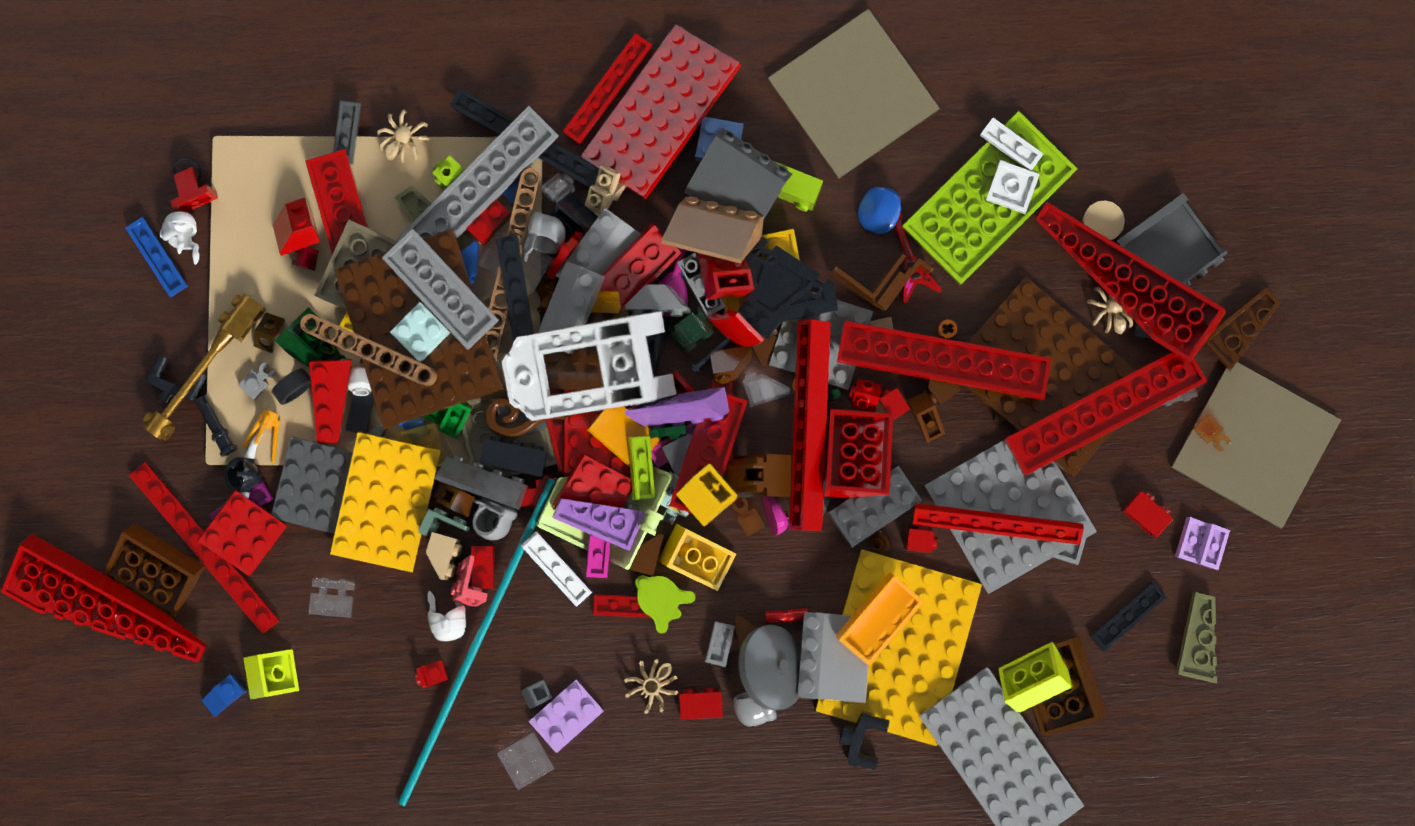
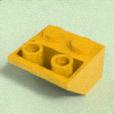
(706, 495)

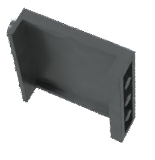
(737, 176)
(1174, 242)

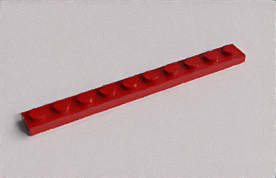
(190, 531)

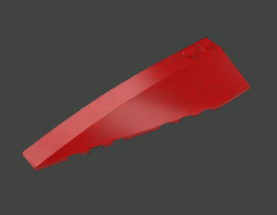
(70, 589)

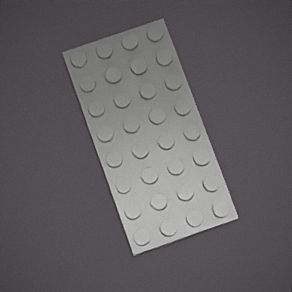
(999, 756)

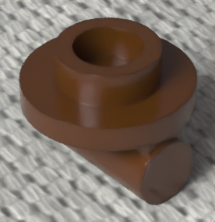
(879, 541)

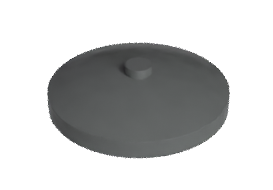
(770, 667)

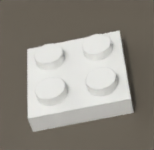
(1012, 187)

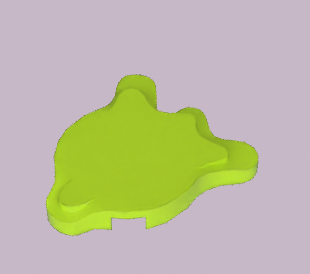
(660, 599)

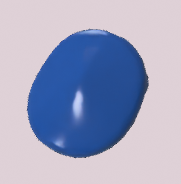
(879, 210)

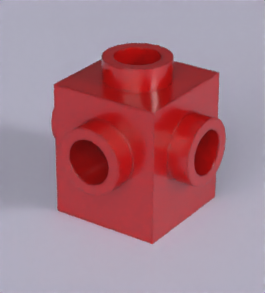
(865, 395)

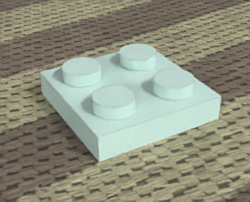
(420, 332)

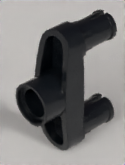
(168, 389)
(854, 736)

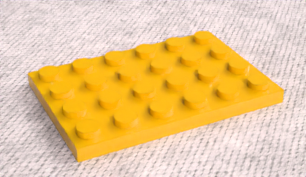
(385, 501)

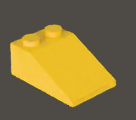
(696, 557)

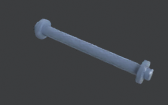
(696, 367)

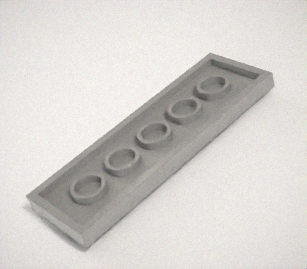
(440, 289)

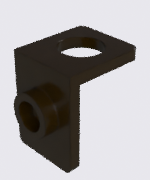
(268, 329)

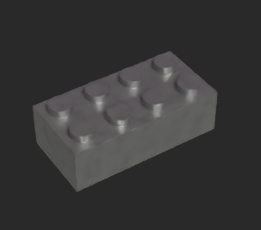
(865, 515)

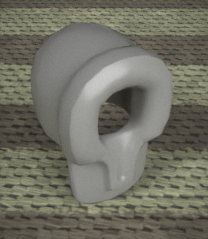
(543, 234)
(493, 519)
(750, 713)

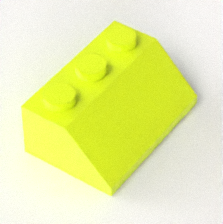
(1034, 678)

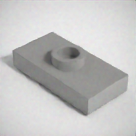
(720, 644)

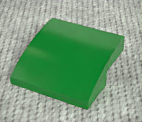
(451, 419)

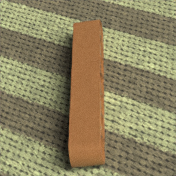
(359, 345)

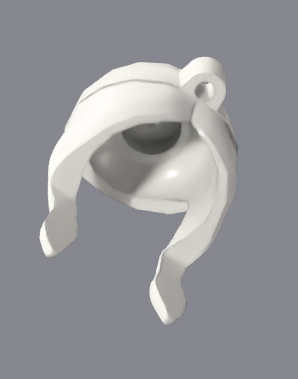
(178, 230)
(449, 626)

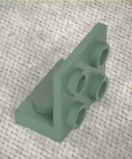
(431, 525)

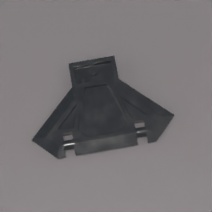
(783, 290)

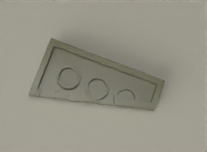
(415, 204)
(1199, 640)

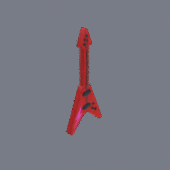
(919, 275)

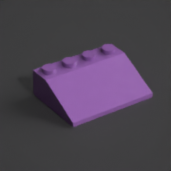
(680, 408)

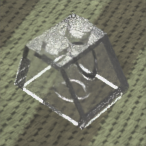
(762, 389)

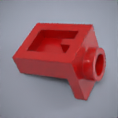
(431, 674)

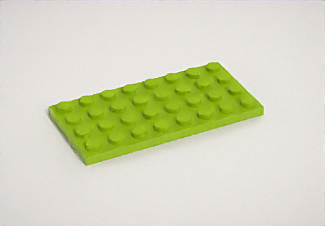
(964, 227)

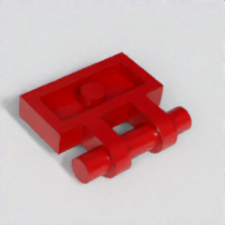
(564, 251)

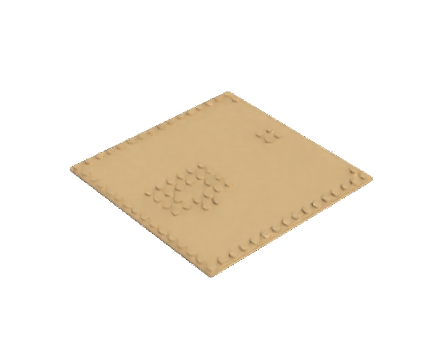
(252, 185)

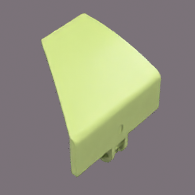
(617, 554)

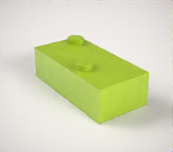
(801, 189)

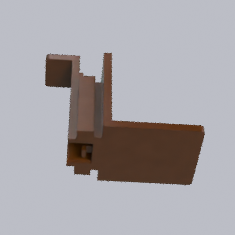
(888, 285)
(760, 475)

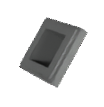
(536, 694)

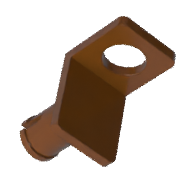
(545, 292)

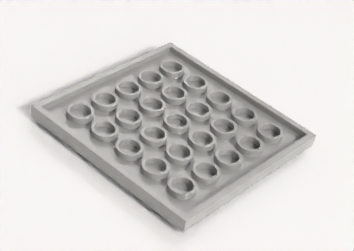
(997, 485)

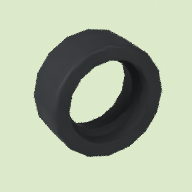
(291, 386)

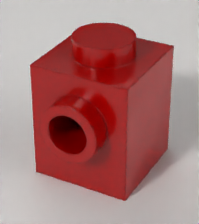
(921, 540)

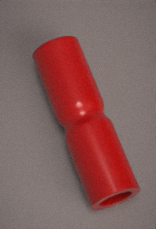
(782, 616)

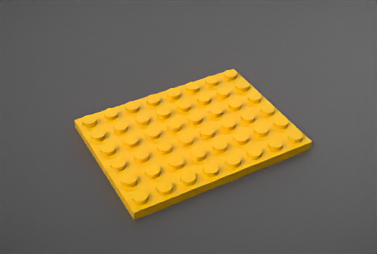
(922, 657)

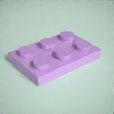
(566, 716)

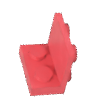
(460, 591)

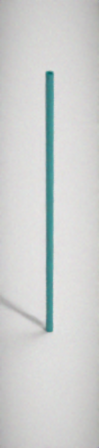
(476, 644)

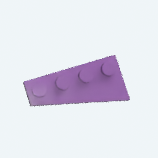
(602, 521)

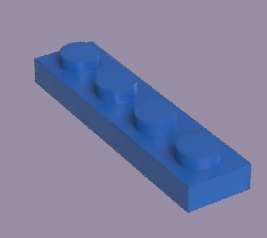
(156, 257)

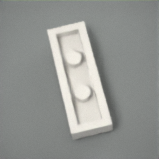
(1011, 144)

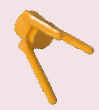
(265, 420)

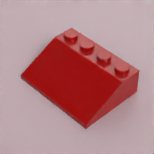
(858, 454)

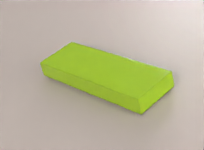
(641, 467)

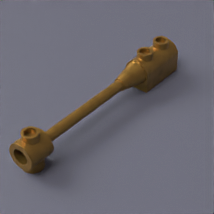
(233, 325)

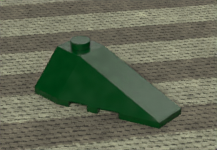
(305, 346)

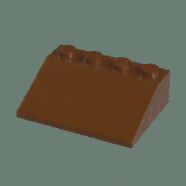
(153, 569)
(1075, 705)

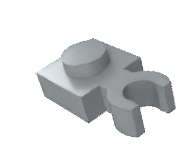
(255, 382)

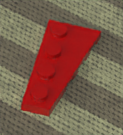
(329, 392)

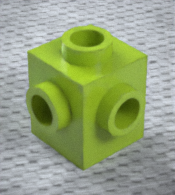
(444, 167)

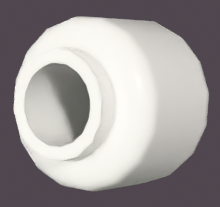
(358, 381)

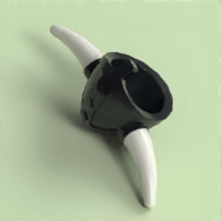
(243, 472)

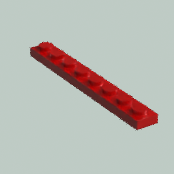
(998, 523)

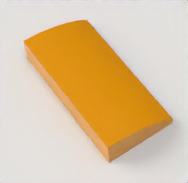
(879, 618)

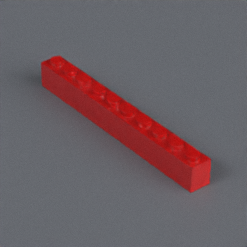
(809, 425)

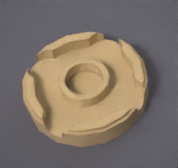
(1105, 219)

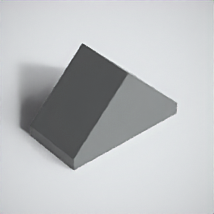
(676, 452)

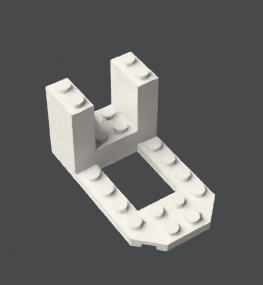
(622, 361)

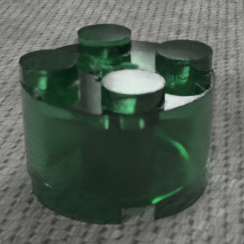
(691, 330)

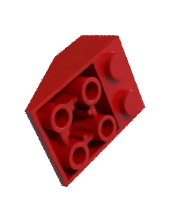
(725, 277)

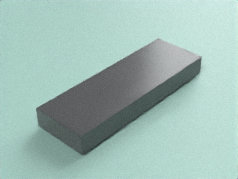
(347, 128)

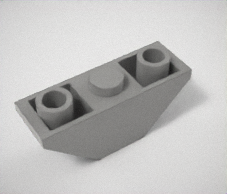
(692, 273)
(657, 299)

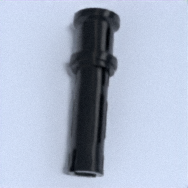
(219, 434)

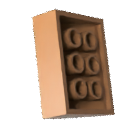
(714, 229)

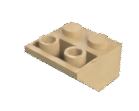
(442, 554)

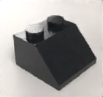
(574, 216)

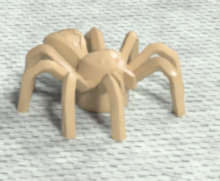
(402, 136)
(1112, 308)
(652, 685)

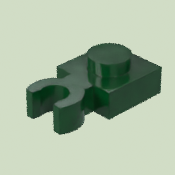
(673, 432)

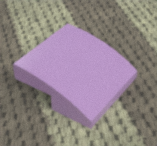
(1202, 543)

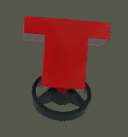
(189, 193)

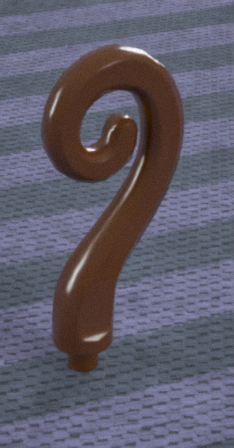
(510, 431)

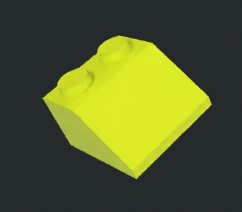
(271, 674)

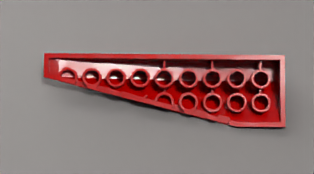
(1154, 300)

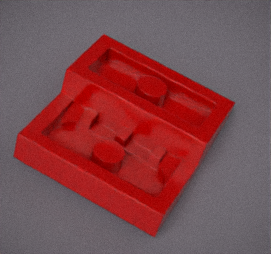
(736, 328)

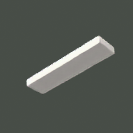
(556, 568)

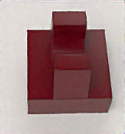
(306, 258)

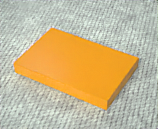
(614, 428)

